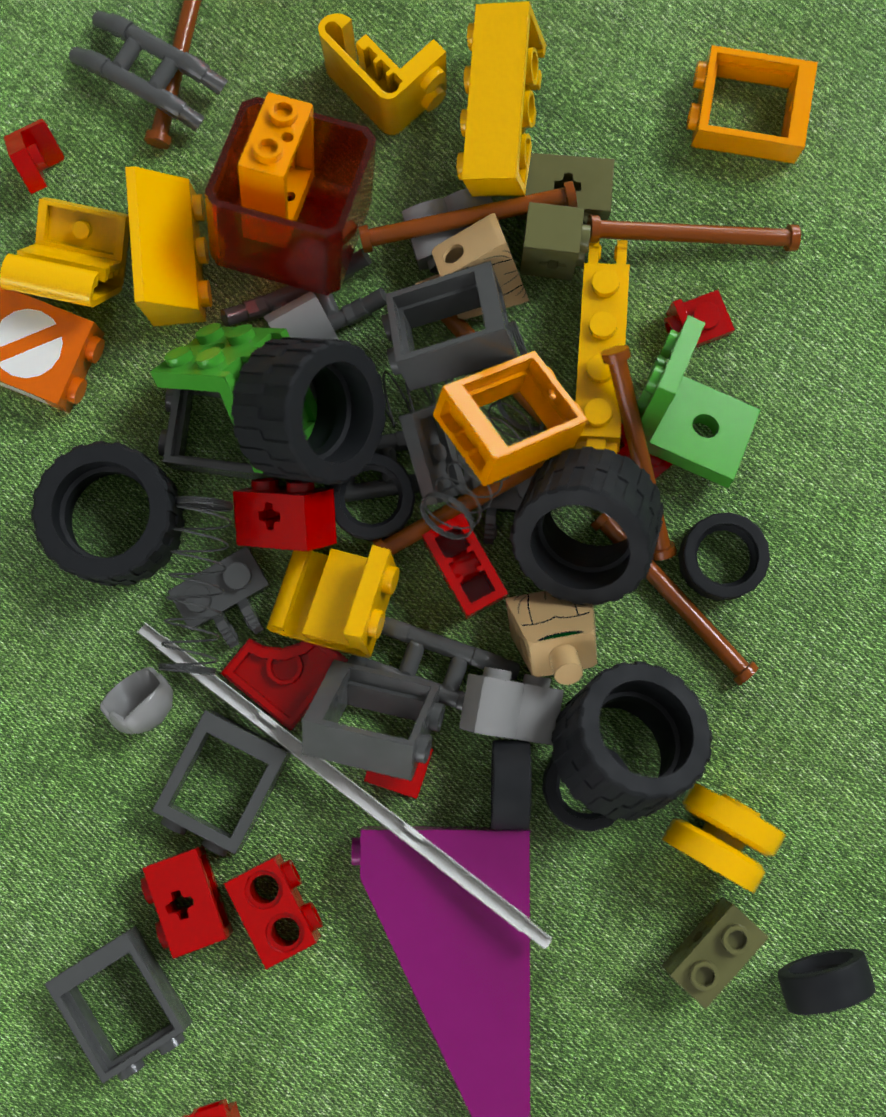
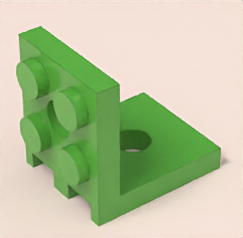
(214, 364)
(676, 402)

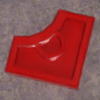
(281, 678)

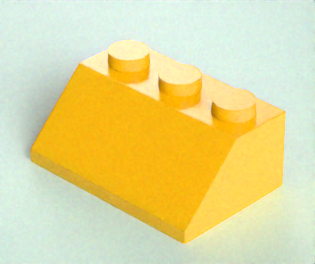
(167, 247)

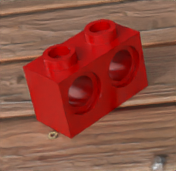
(261, 914)

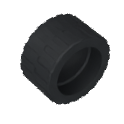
(271, 401)
(66, 481)
(577, 569)
(670, 714)

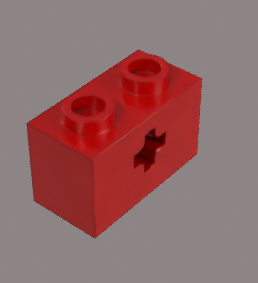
(284, 516)
(465, 568)
(200, 924)

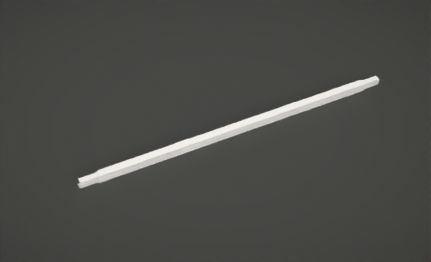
(355, 793)

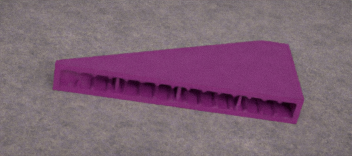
(460, 954)

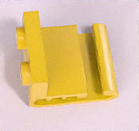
(377, 85)
(75, 255)
(335, 599)

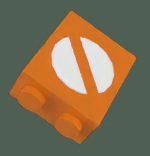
(46, 350)

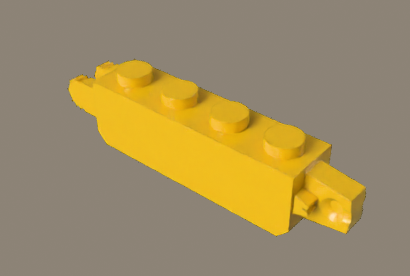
(601, 327)

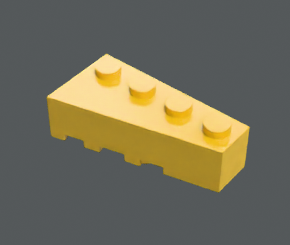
(500, 98)

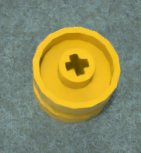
(726, 832)

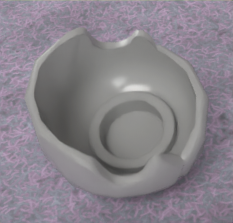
(138, 702)

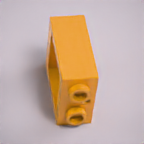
(757, 68)
(278, 158)
(477, 439)

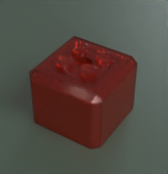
(321, 243)

